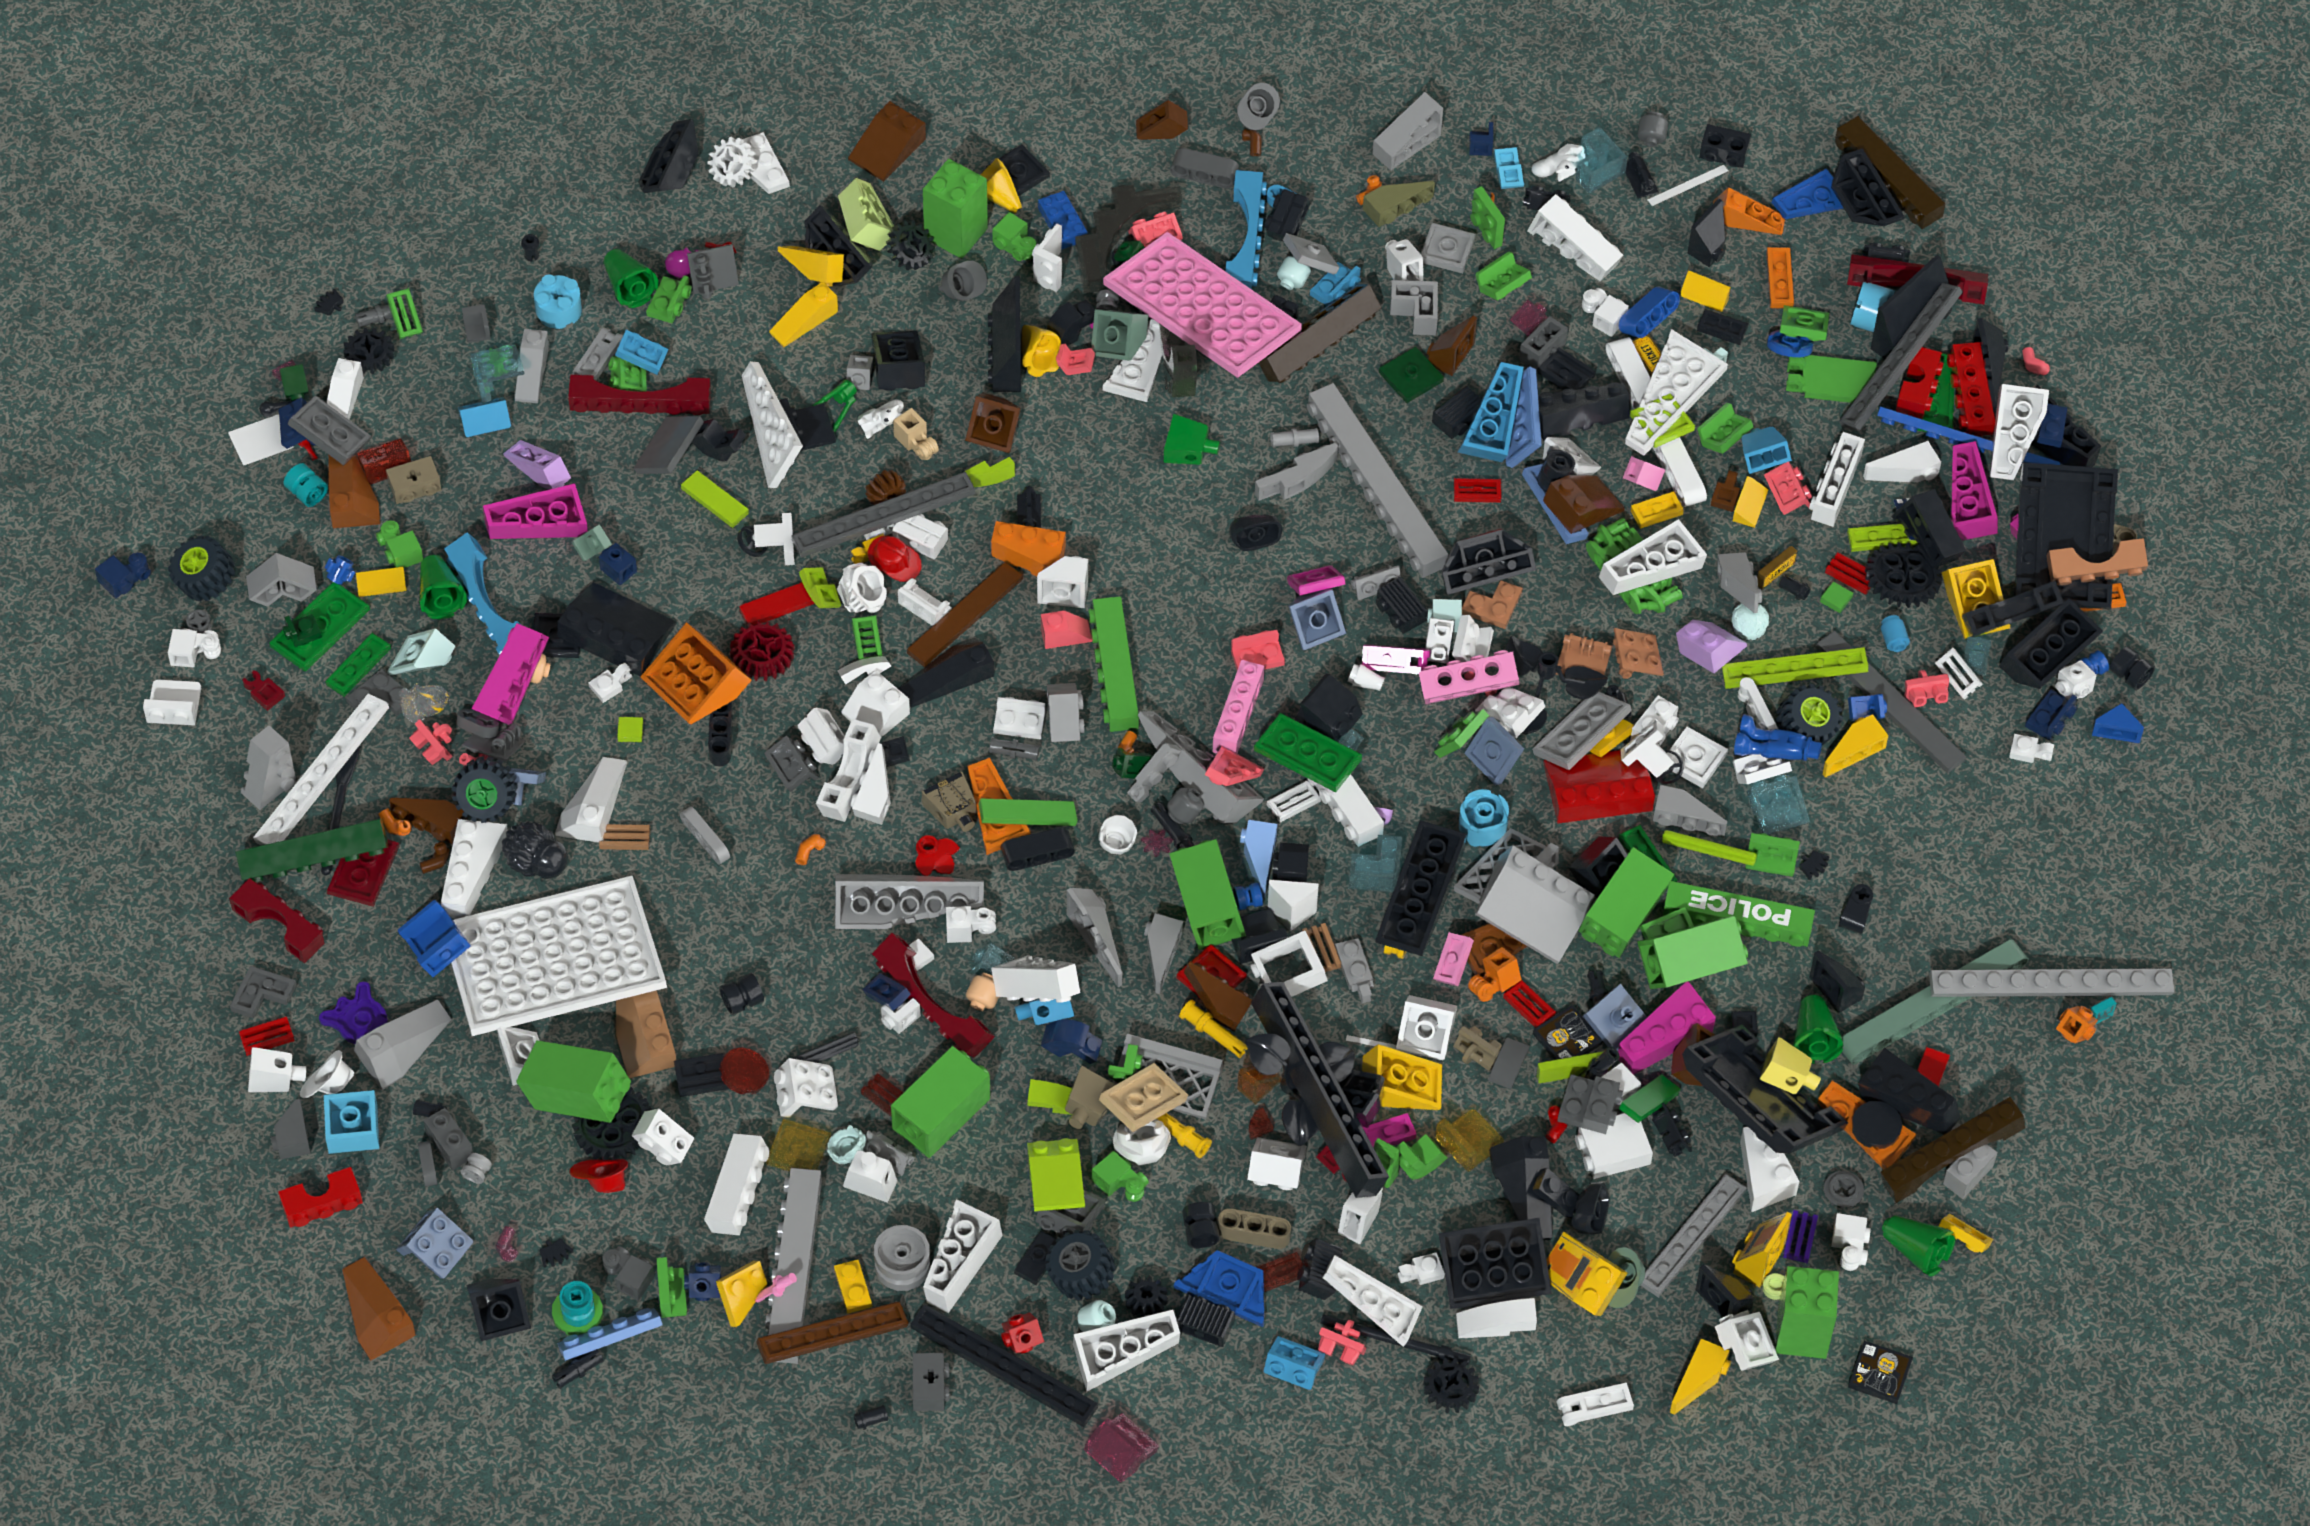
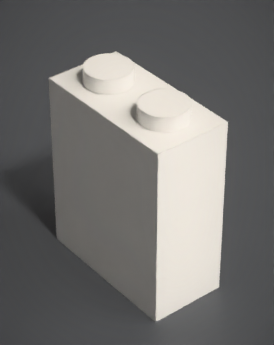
(1618, 1150)

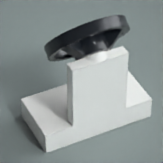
(770, 535)
(1651, 755)

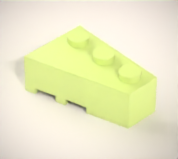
(865, 215)

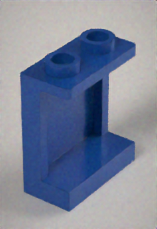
(434, 938)

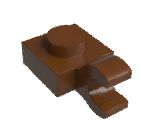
(1726, 494)

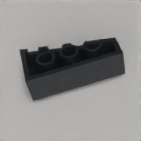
(1582, 408)
(2077, 445)

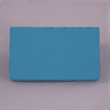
(484, 417)

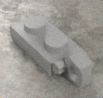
(1153, 771)
(1355, 968)

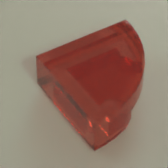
(1259, 1124)

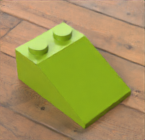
(1055, 1174)

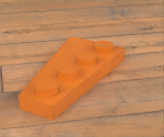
(988, 785)
(1846, 1104)

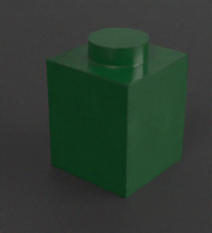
(294, 382)

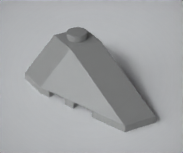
(1090, 919)
(398, 1044)

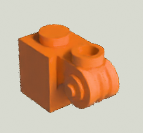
(1501, 974)

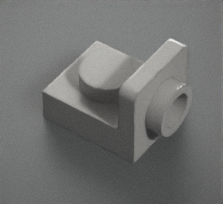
(859, 371)

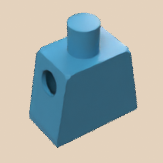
(1764, 449)
(1048, 1013)

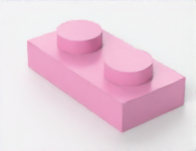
(1453, 959)

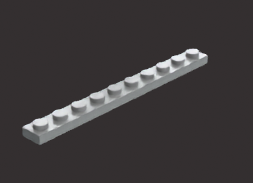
(2051, 982)

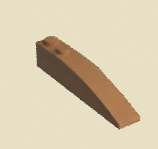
(643, 1035)

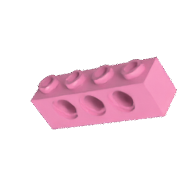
(1482, 682)
(1239, 707)

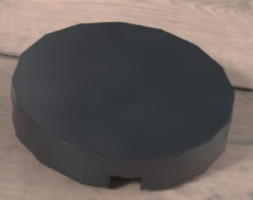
(1876, 1124)

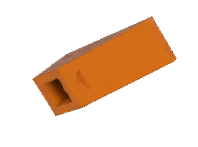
(1749, 214)

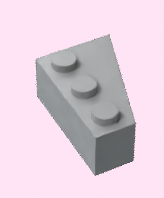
(1409, 132)
(269, 768)

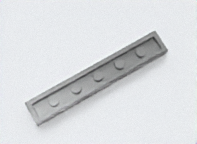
(1692, 1235)

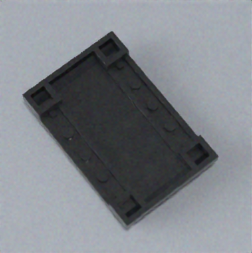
(2060, 511)
(1732, 1070)

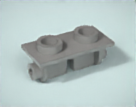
(1369, 584)
(883, 1148)

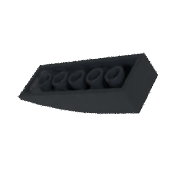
(1422, 888)

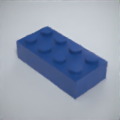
(1059, 210)

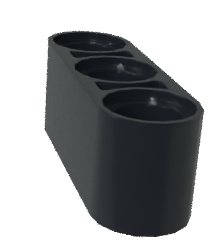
(720, 740)
(1037, 849)

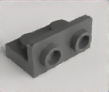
(791, 763)

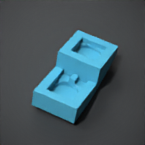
(1508, 168)

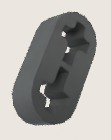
(477, 723)
(427, 1163)

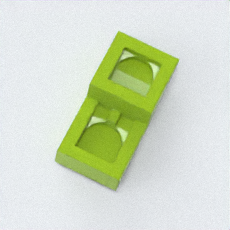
(984, 475)
(818, 589)
(1048, 1095)

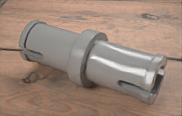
(1294, 437)

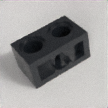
(1725, 146)

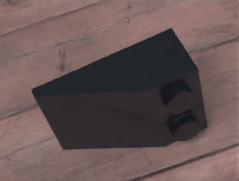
(898, 360)

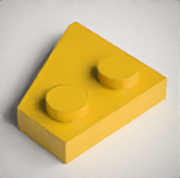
(740, 1290)

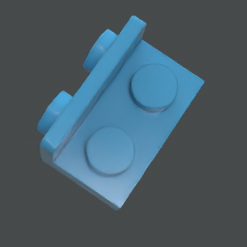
(1335, 285)
(641, 352)
(1293, 1362)

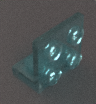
(495, 366)

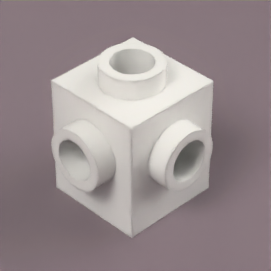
(2075, 680)

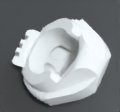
(862, 588)
(1143, 1145)

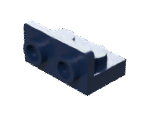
(2050, 715)

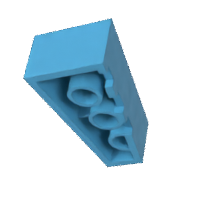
(1494, 419)

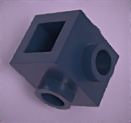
(702, 1281)

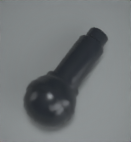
(269, 408)

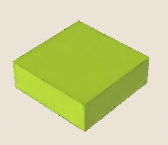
(630, 729)

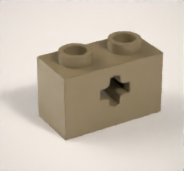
(413, 480)

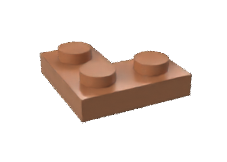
(1496, 609)

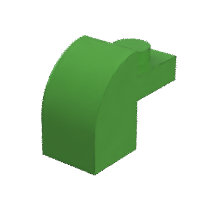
(1421, 1157)

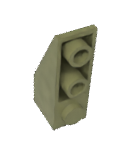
(1394, 200)

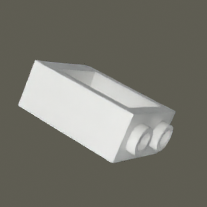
(1299, 983)

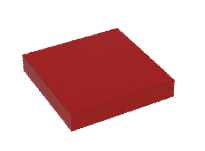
(1216, 965)

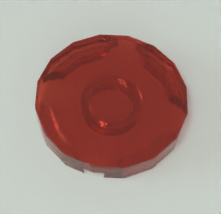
(744, 1071)

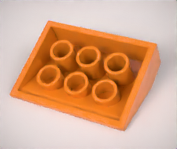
(694, 675)

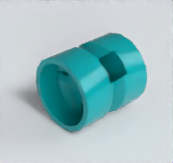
(305, 485)
(577, 1303)

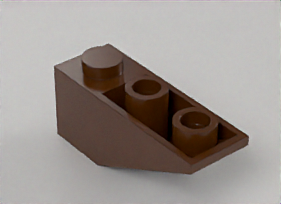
(431, 815)
(1219, 998)

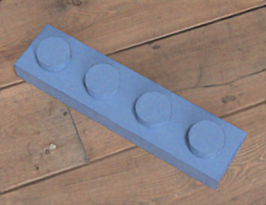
(1530, 475)
(616, 1331)

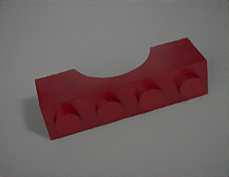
(255, 902)

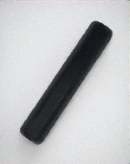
(829, 1049)

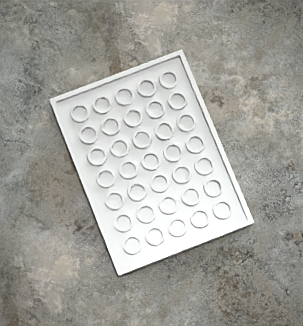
(556, 956)

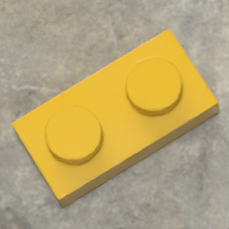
(1657, 510)
(1973, 1238)
(852, 1286)

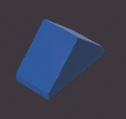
(2118, 725)

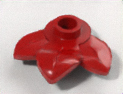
(937, 858)

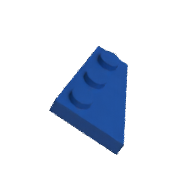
(1808, 197)

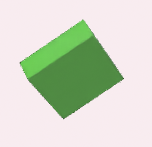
(1836, 597)

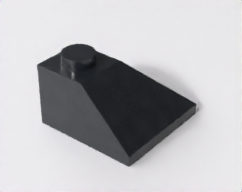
(1708, 236)
(1836, 982)
(1723, 1292)
(498, 1307)

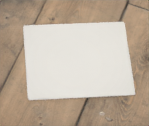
(258, 440)

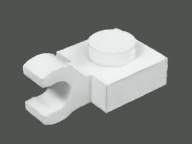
(608, 684)
(2026, 748)
(1424, 1268)

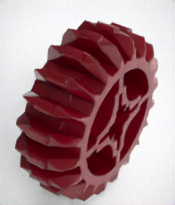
(769, 640)

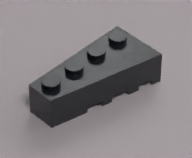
(1909, 1093)

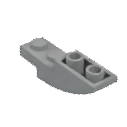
(1305, 472)

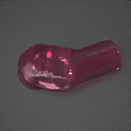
(504, 1245)

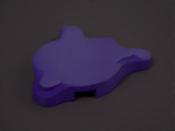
(355, 1016)

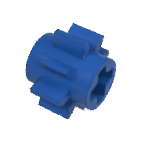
(340, 569)

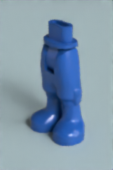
(1776, 744)

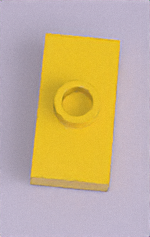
(1613, 738)

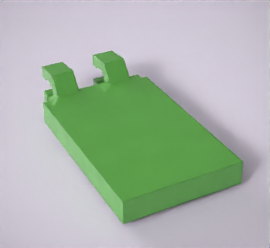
(1829, 377)

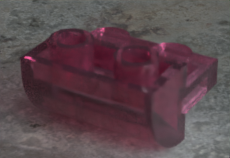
(1120, 1447)

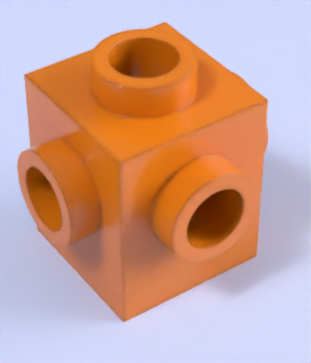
(2070, 1026)

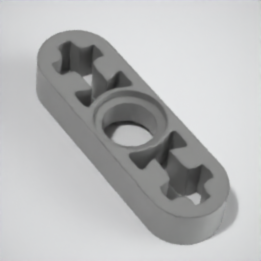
(704, 835)

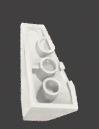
(593, 803)

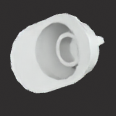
(329, 1078)

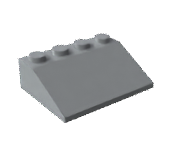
(1534, 903)

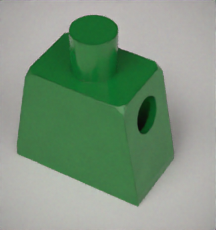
(1188, 442)

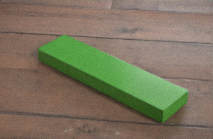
(1027, 812)

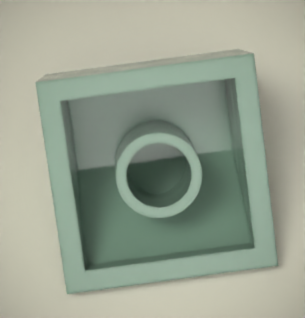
(1118, 333)

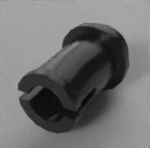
(530, 245)
(1795, 587)
(426, 1109)
(870, 1417)

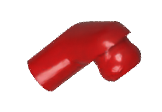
(1557, 1127)

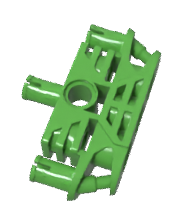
(1613, 545)

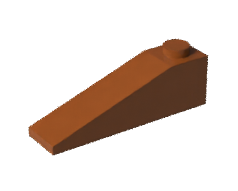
(351, 495)

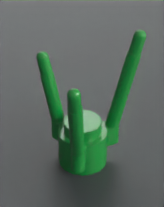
(842, 393)

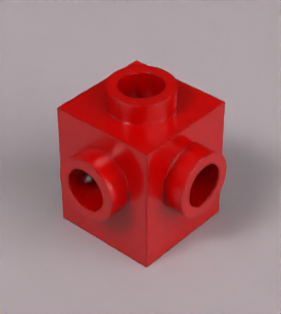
(1021, 1333)

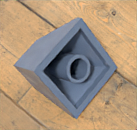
(1316, 618)

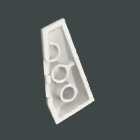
(2016, 424)

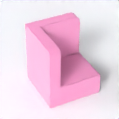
(1644, 473)

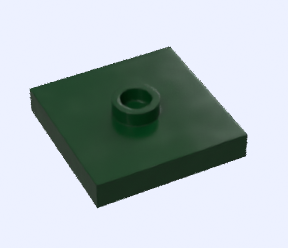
(1411, 374)

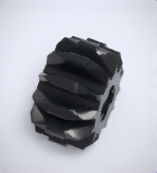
(1144, 1289)

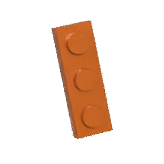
(1780, 277)

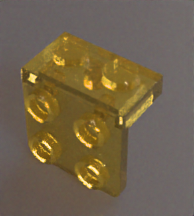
(1468, 1138)

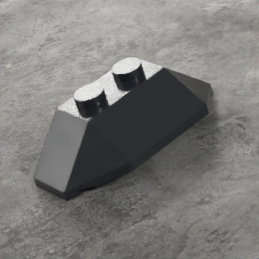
(671, 159)
(1864, 192)
(830, 235)
(1486, 560)
(1364, 1095)

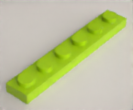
(1796, 667)

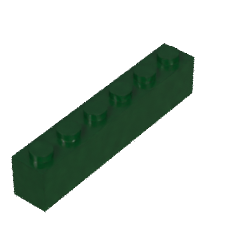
(312, 849)

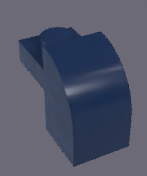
(1073, 1037)

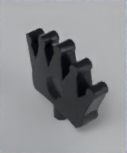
(329, 304)
(1813, 864)
(554, 1251)

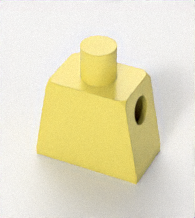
(1788, 1068)

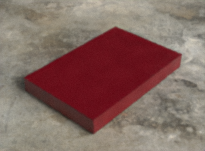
(363, 878)

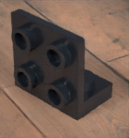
(810, 424)
(1260, 933)

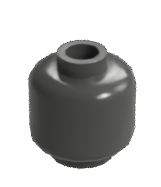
(1652, 129)
(1185, 805)

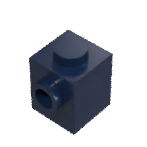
(617, 564)

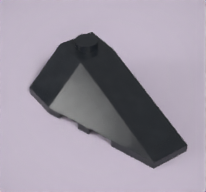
(1993, 352)
(951, 671)
(1517, 1168)

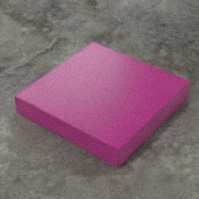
(1315, 580)

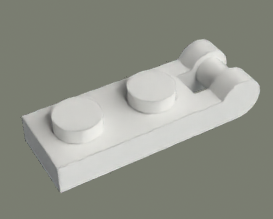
(1755, 705)
(1595, 1403)

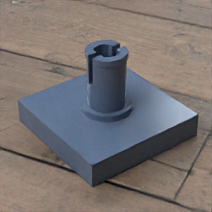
(1494, 751)
(525, 776)
(1615, 1016)

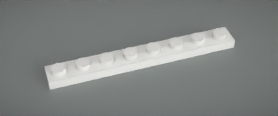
(322, 771)

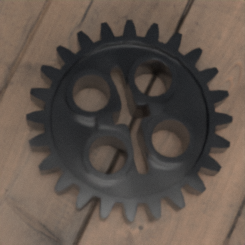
(1888, 579)
(588, 1136)

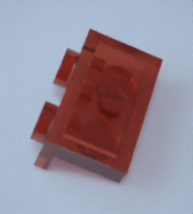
(383, 457)

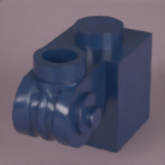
(120, 578)

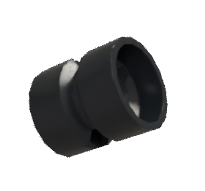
(1555, 466)
(2134, 670)
(743, 993)
(1200, 1225)

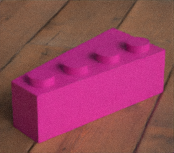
(1971, 498)
(537, 515)
(511, 674)
(1665, 1029)

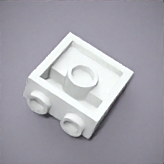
(1512, 709)
(1747, 1338)

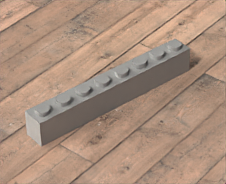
(795, 1251)

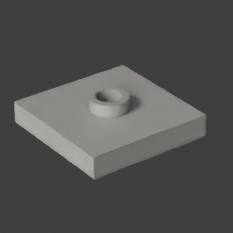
(1447, 247)
(1311, 254)

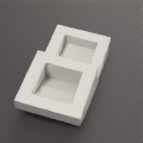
(867, 665)

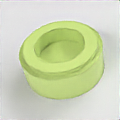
(1773, 1285)

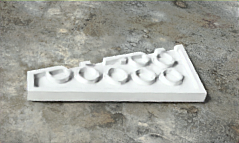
(1686, 374)
(773, 430)

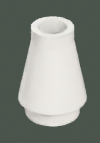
(1365, 678)

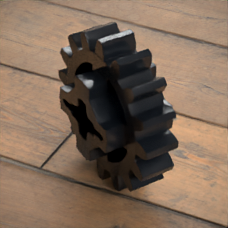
(910, 245)
(380, 349)
(1458, 1393)

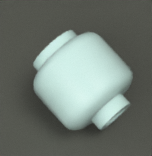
(1293, 273)
(1096, 1315)

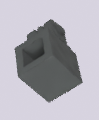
(634, 1272)

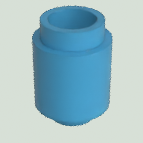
(1894, 633)

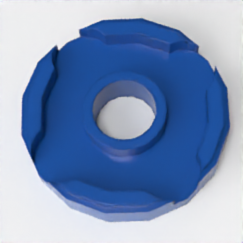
(1789, 346)

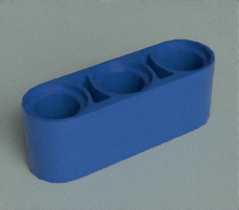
(1649, 312)

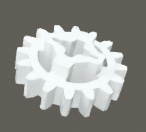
(732, 162)

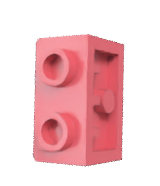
(1151, 230)
(1788, 488)
(1258, 649)

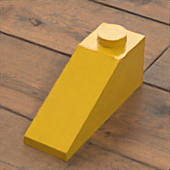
(815, 264)
(806, 314)
(1860, 741)
(1702, 1373)

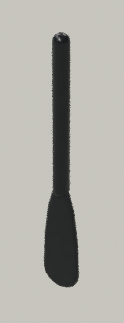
(342, 779)

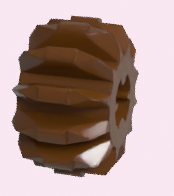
(885, 487)

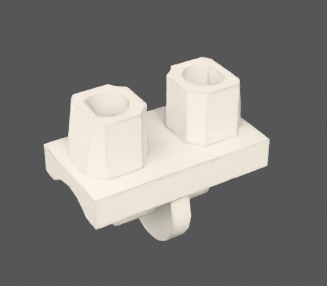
(1439, 639)

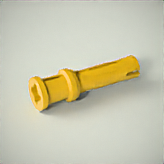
(1204, 1022)
(1186, 1135)

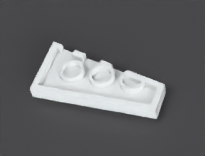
(1137, 376)
(1378, 1301)

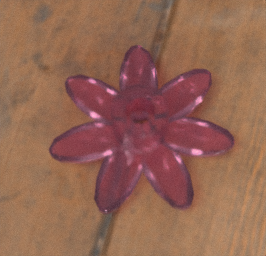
(1156, 842)

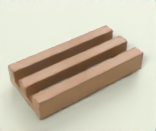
(626, 832)
(1324, 930)

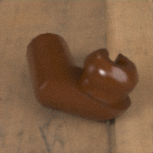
(1255, 141)
(438, 860)

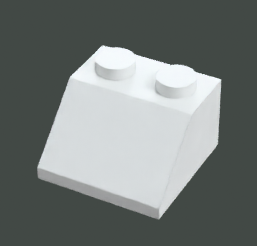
(1064, 583)
(877, 703)
(1426, 1027)
(1276, 1163)

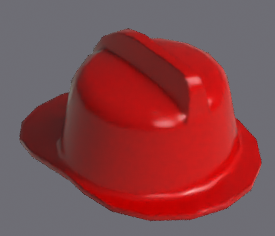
(894, 558)
(603, 1175)

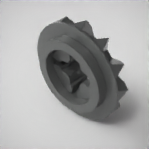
(1847, 1181)

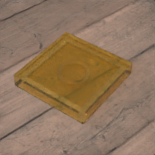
(798, 1146)

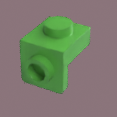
(1132, 1062)

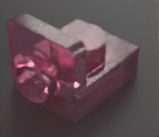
(1529, 317)

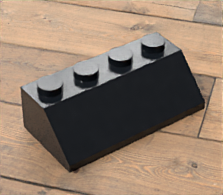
(2050, 646)

